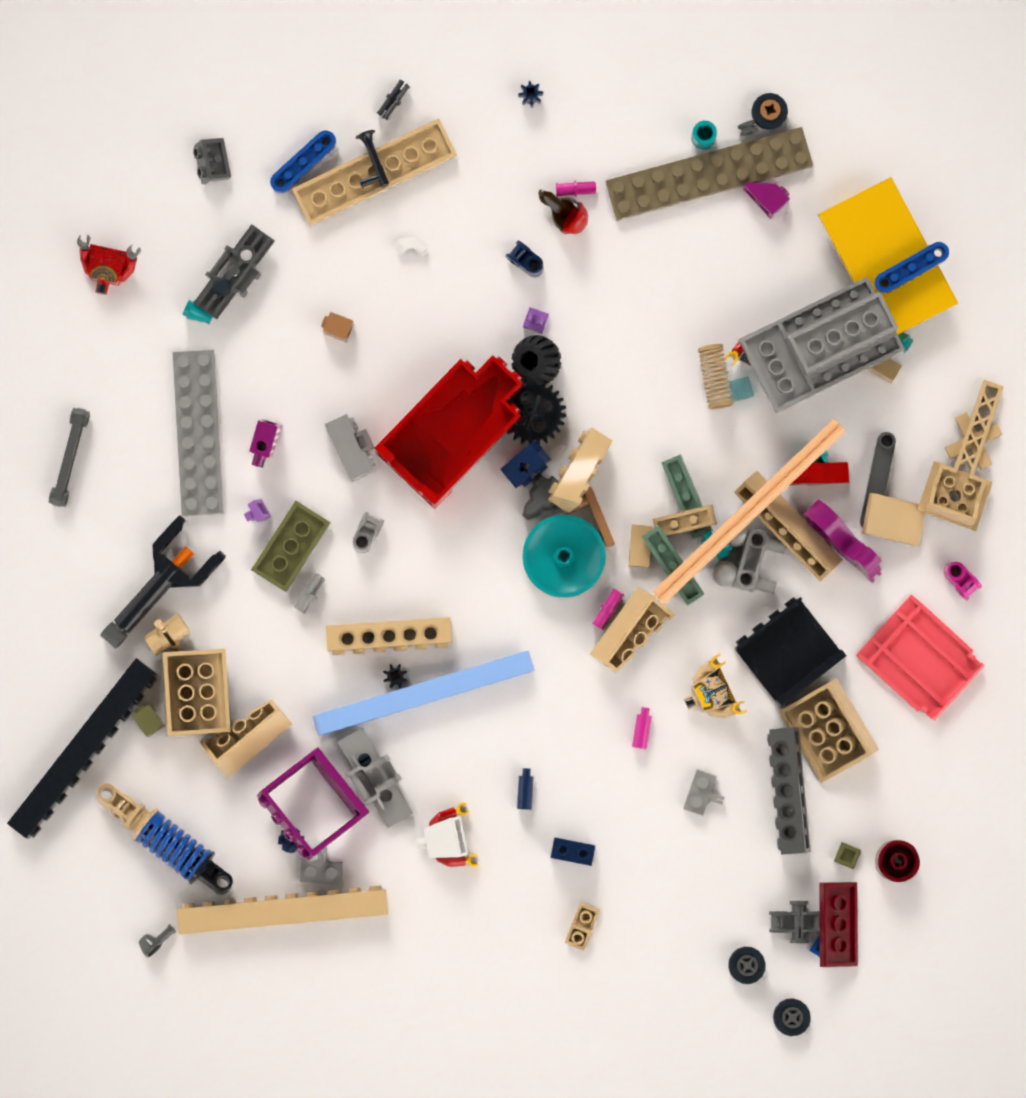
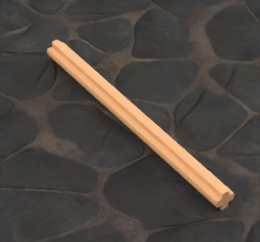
(749, 511)

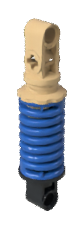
(164, 841)

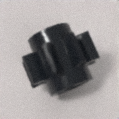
(397, 681)

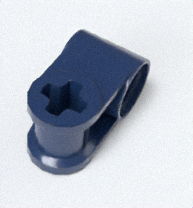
(522, 257)

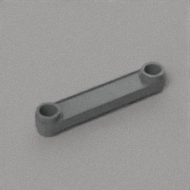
(79, 418)
(879, 470)

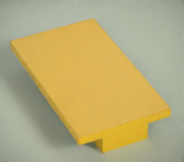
(878, 232)

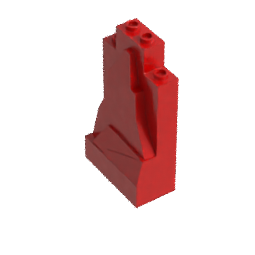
(452, 428)

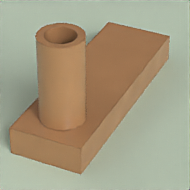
(589, 499)

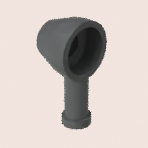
(150, 944)

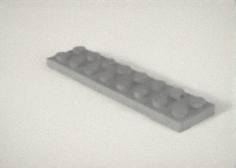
(198, 433)

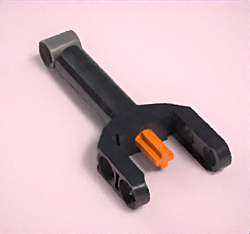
(166, 576)

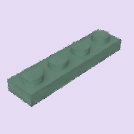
(683, 488)
(670, 561)

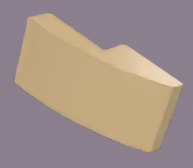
(582, 925)

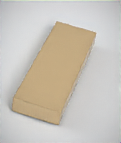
(686, 520)

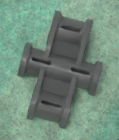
(794, 920)

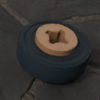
(766, 118)

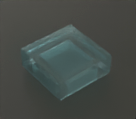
(741, 389)

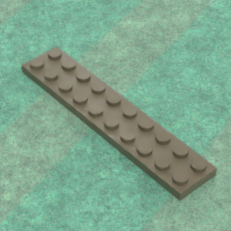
(709, 173)

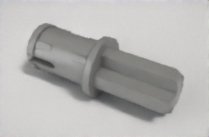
(309, 593)

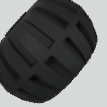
(525, 360)

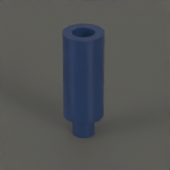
(525, 790)

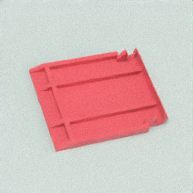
(920, 658)

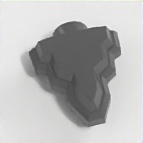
(539, 497)

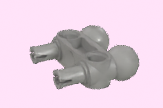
(749, 562)

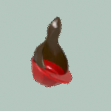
(567, 213)

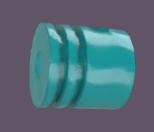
(704, 135)

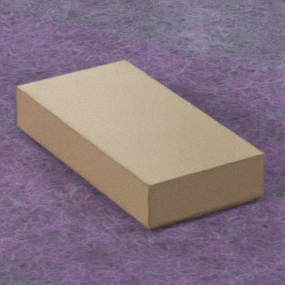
(639, 551)

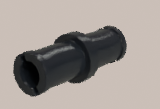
(393, 99)

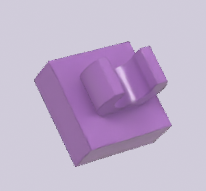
(535, 320)
(257, 511)

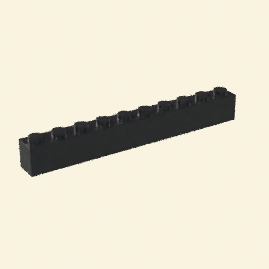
(82, 749)

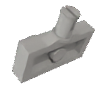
(701, 793)
(321, 870)

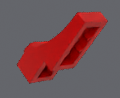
(824, 474)

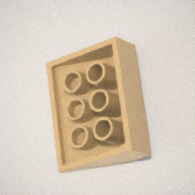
(195, 692)
(829, 730)

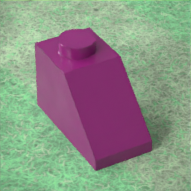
(767, 196)

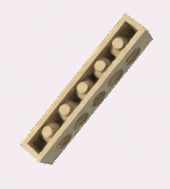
(335, 633)

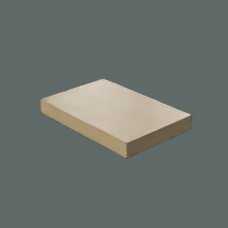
(893, 519)

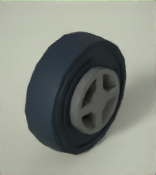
(751, 960)
(797, 1022)

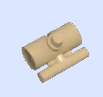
(167, 634)

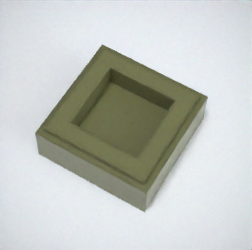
(847, 855)

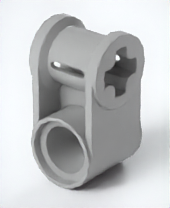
(367, 531)

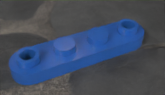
(303, 161)
(911, 267)

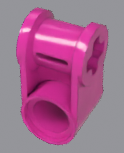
(963, 580)

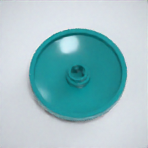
(563, 556)

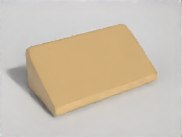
(887, 369)

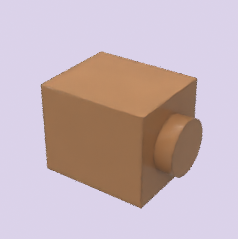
(337, 326)

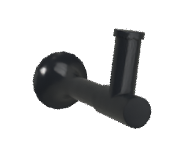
(380, 176)

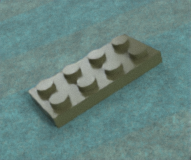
(290, 546)

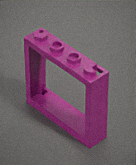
(335, 781)

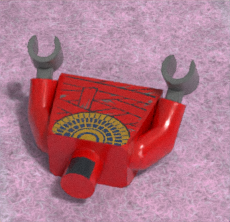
(106, 264)

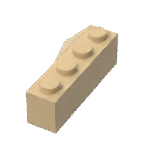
(580, 469)
(631, 629)
(246, 737)

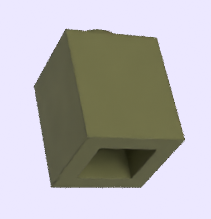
(148, 719)

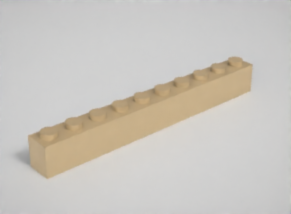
(282, 911)

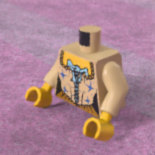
(713, 692)

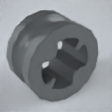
(747, 128)

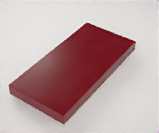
(838, 924)

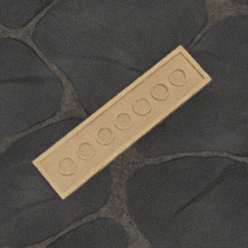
(400, 158)

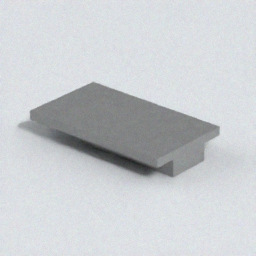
(822, 344)

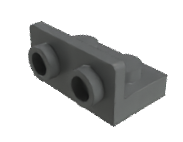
(211, 160)

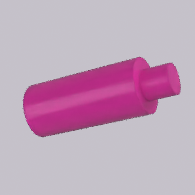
(642, 729)

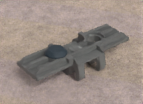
(238, 277)

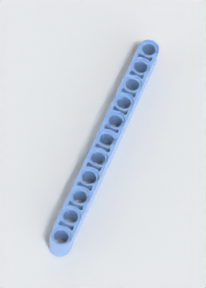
(423, 693)

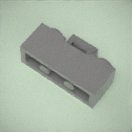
(344, 439)

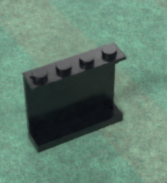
(789, 651)

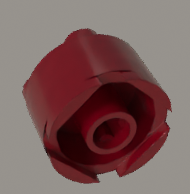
(908, 856)

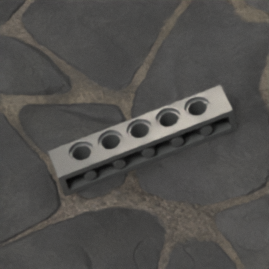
(797, 799)

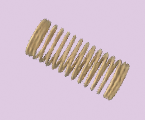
(714, 348)

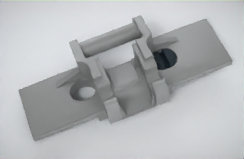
(381, 774)

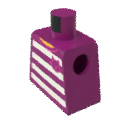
(268, 433)

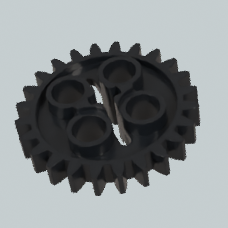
(551, 419)

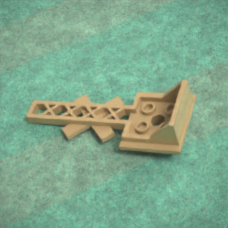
(946, 479)

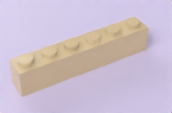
(792, 530)

